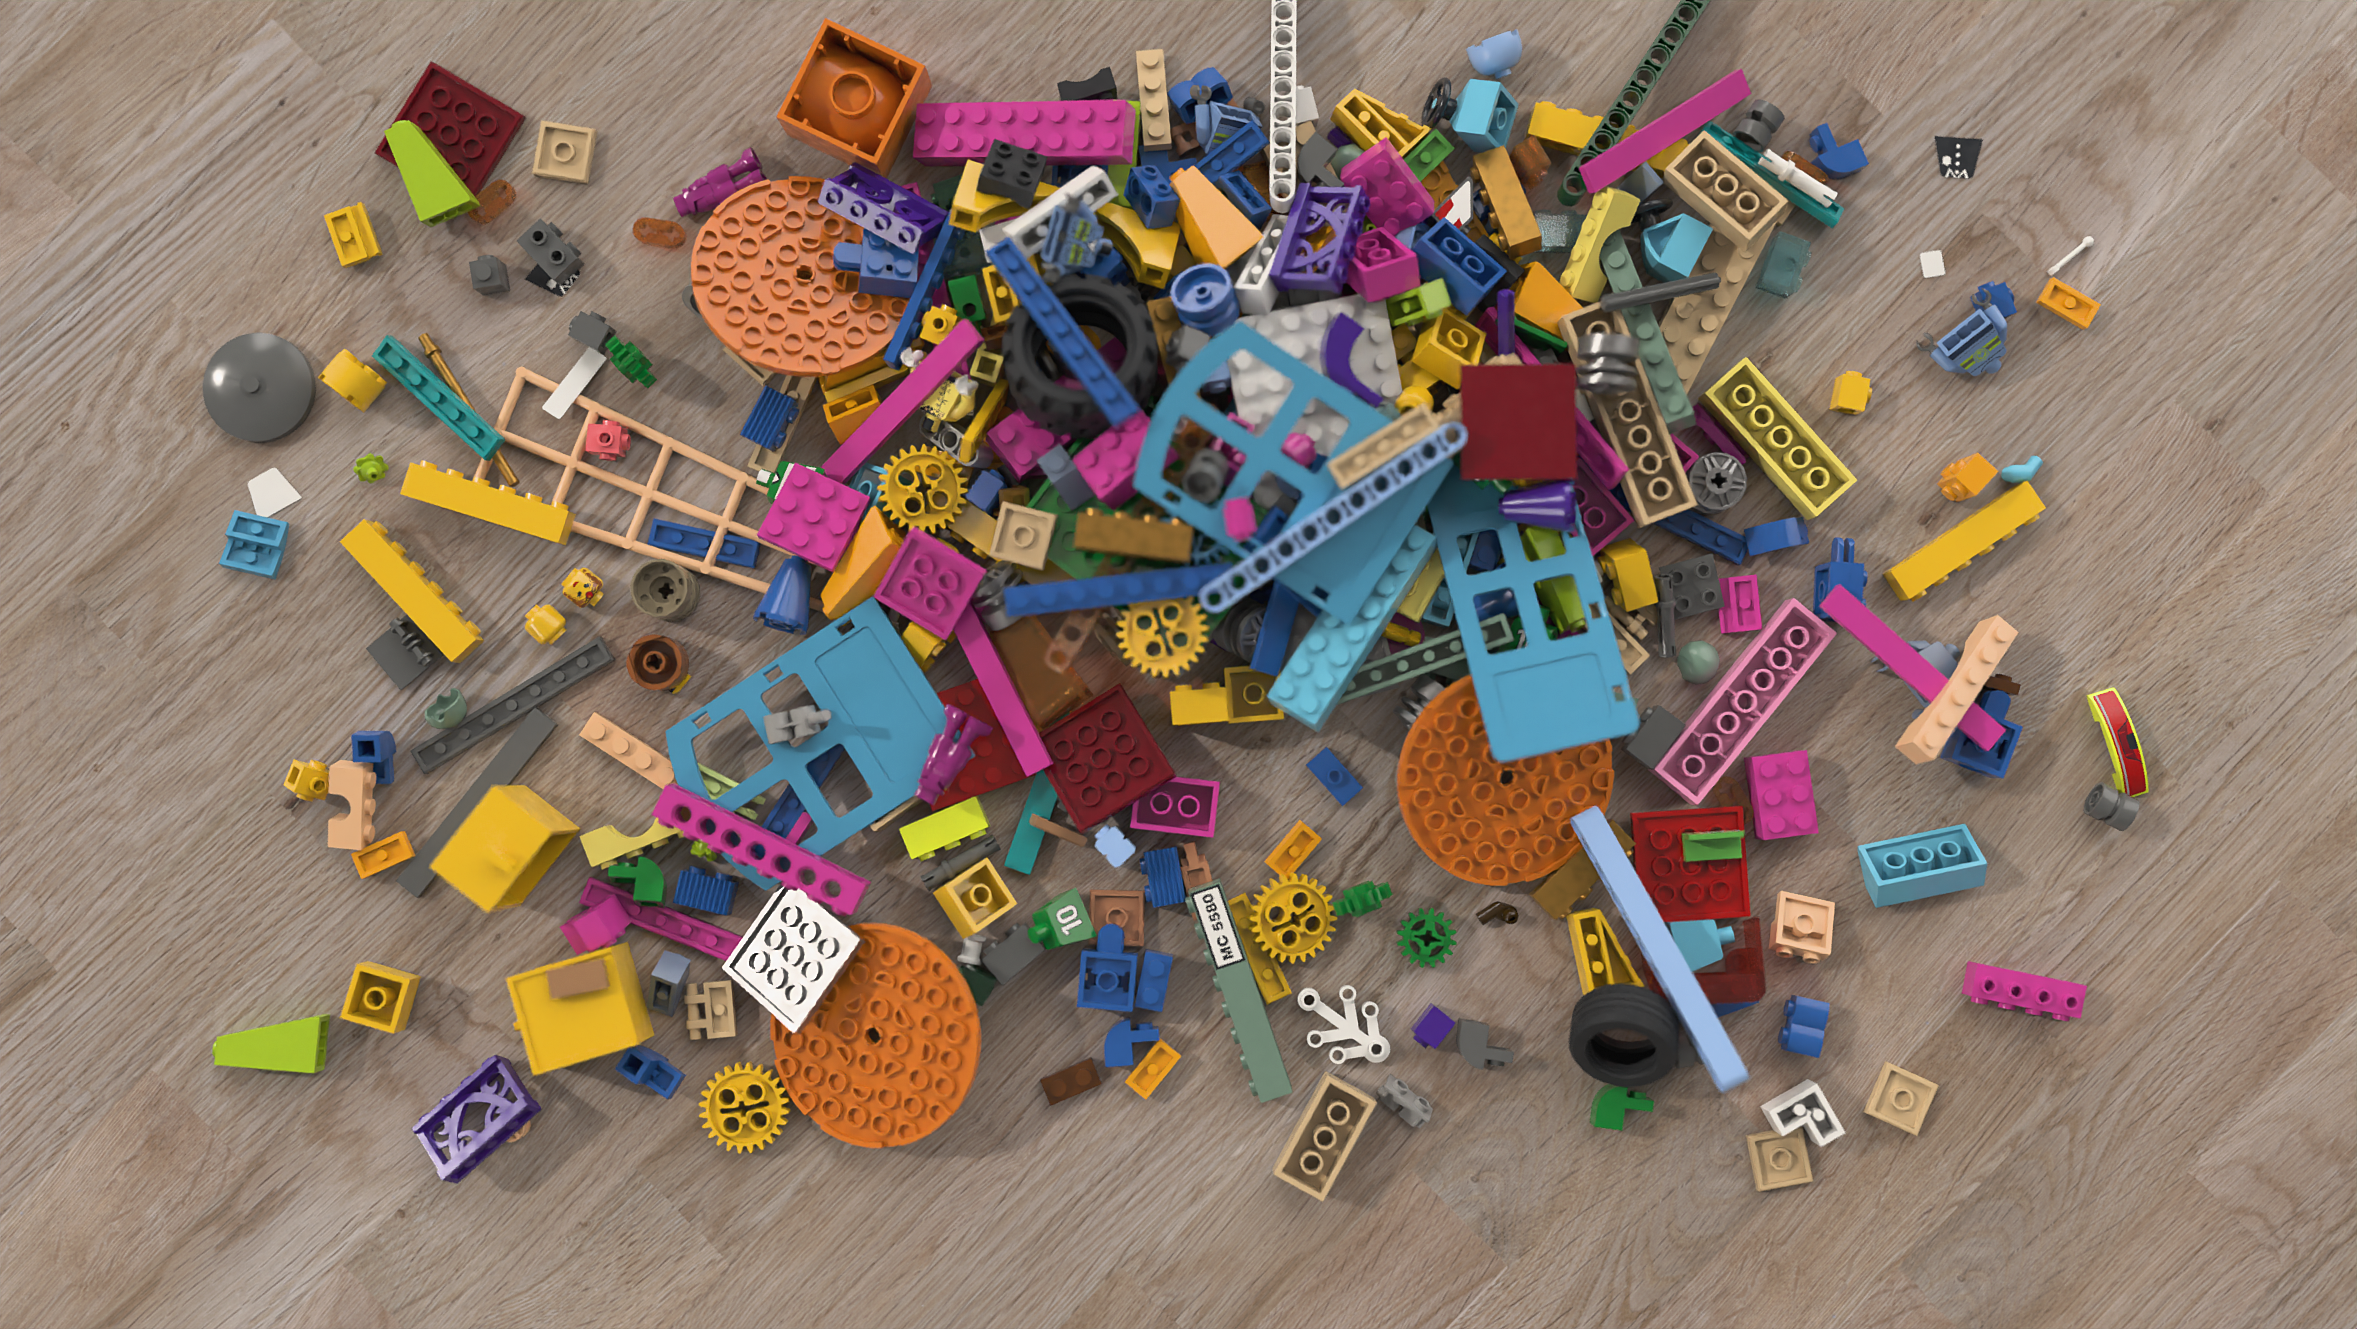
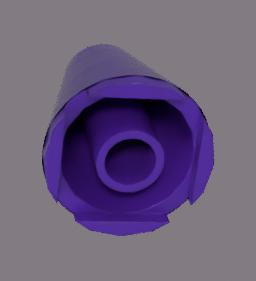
(1542, 505)

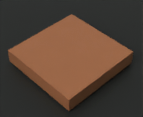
(1120, 908)

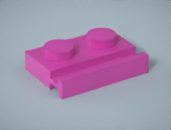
(1741, 604)

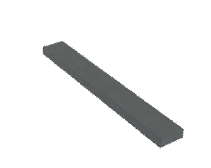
(513, 705)
(499, 772)

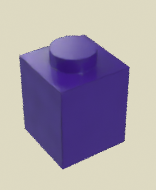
(1432, 1027)

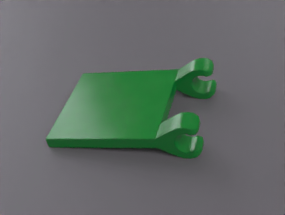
(1537, 338)

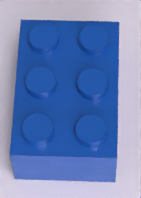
(1462, 265)

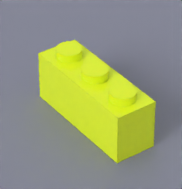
(945, 829)

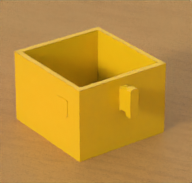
(505, 847)
(583, 1023)

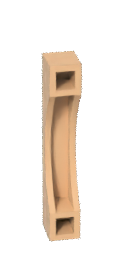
(1936, 723)

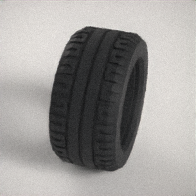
(1628, 1009)

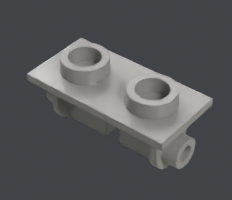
(1415, 1108)

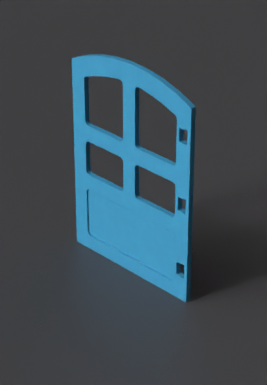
(1349, 559)
(878, 712)

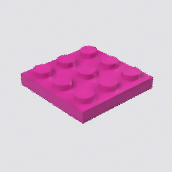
(814, 517)
(929, 583)

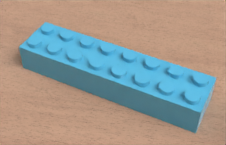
(1336, 651)

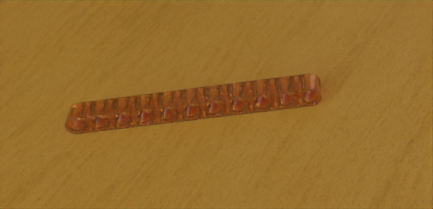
(1105, 569)

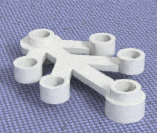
(1347, 1027)

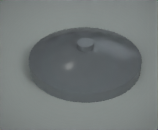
(259, 387)

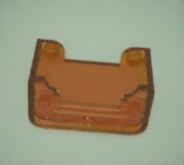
(1044, 692)

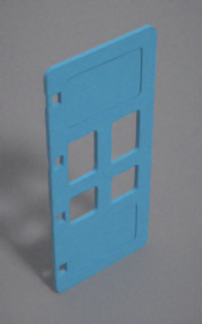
(1550, 690)

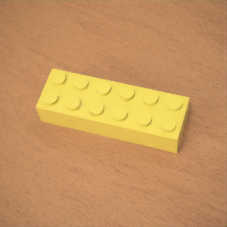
(1777, 439)

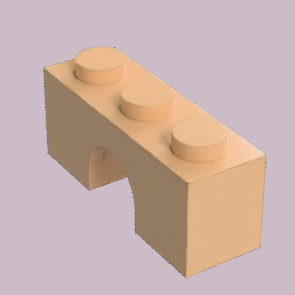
(356, 784)

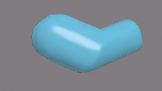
(2022, 473)

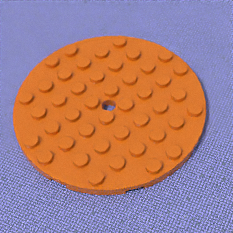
(751, 291)
(1474, 821)
(919, 1067)

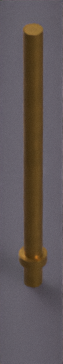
(433, 352)

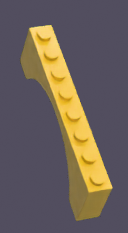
(1145, 249)

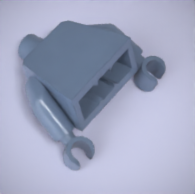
(1937, 655)

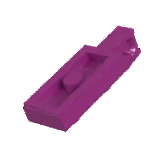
(1717, 434)

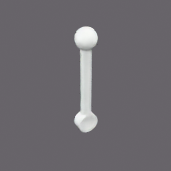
(2087, 242)

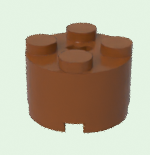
(644, 655)

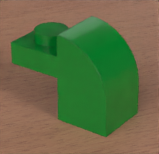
(648, 879)
(1610, 1105)

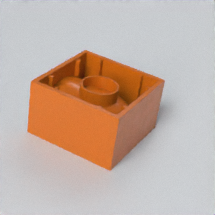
(854, 99)

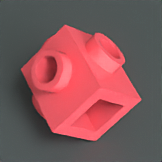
(607, 440)

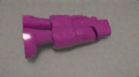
(719, 184)
(947, 757)

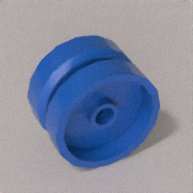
(1205, 299)

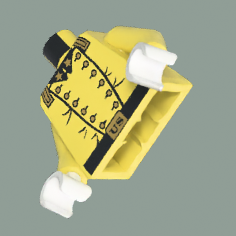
(950, 401)

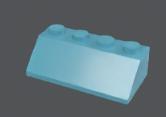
(1922, 865)

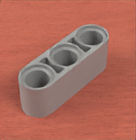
(946, 437)

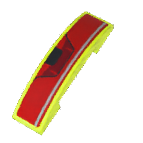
(2121, 741)

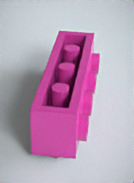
(2024, 990)

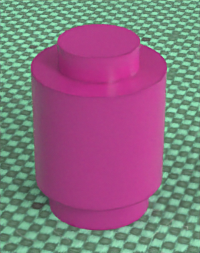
(1239, 518)

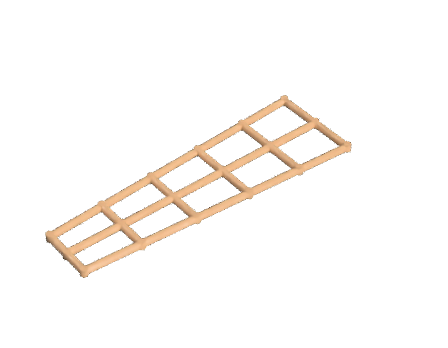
(649, 493)

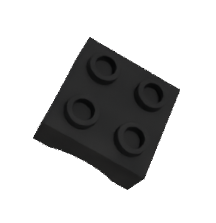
(1095, 88)
(1011, 172)
(1513, 270)

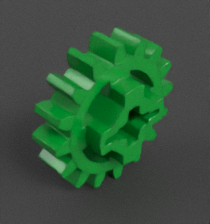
(631, 362)
(1362, 898)
(1424, 950)

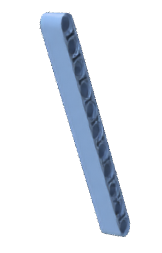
(1346, 512)
(1659, 949)

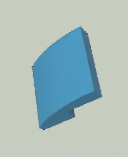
(255, 544)

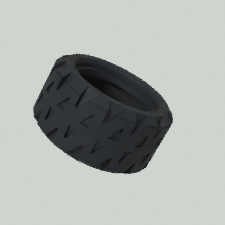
(1089, 303)

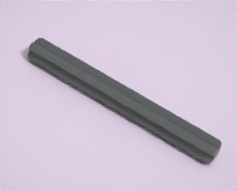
(1659, 292)

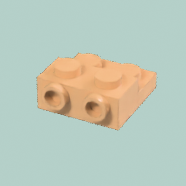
(1802, 927)

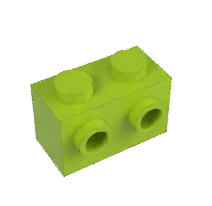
(1418, 302)

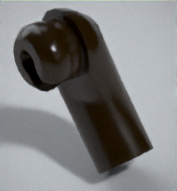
(1499, 911)

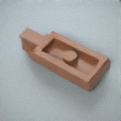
(1194, 869)

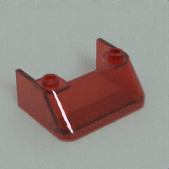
(1743, 977)

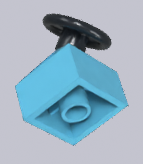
(1479, 115)
(1669, 246)

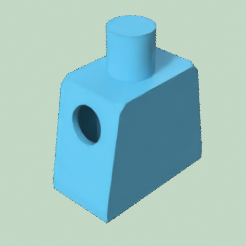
(1699, 941)

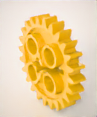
(898, 494)
(1138, 640)
(1302, 939)
(749, 1130)

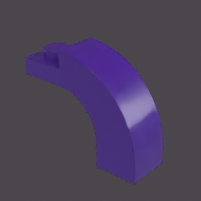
(1335, 358)

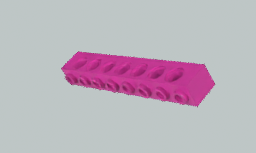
(669, 813)

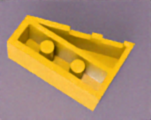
(1369, 122)
(1597, 951)

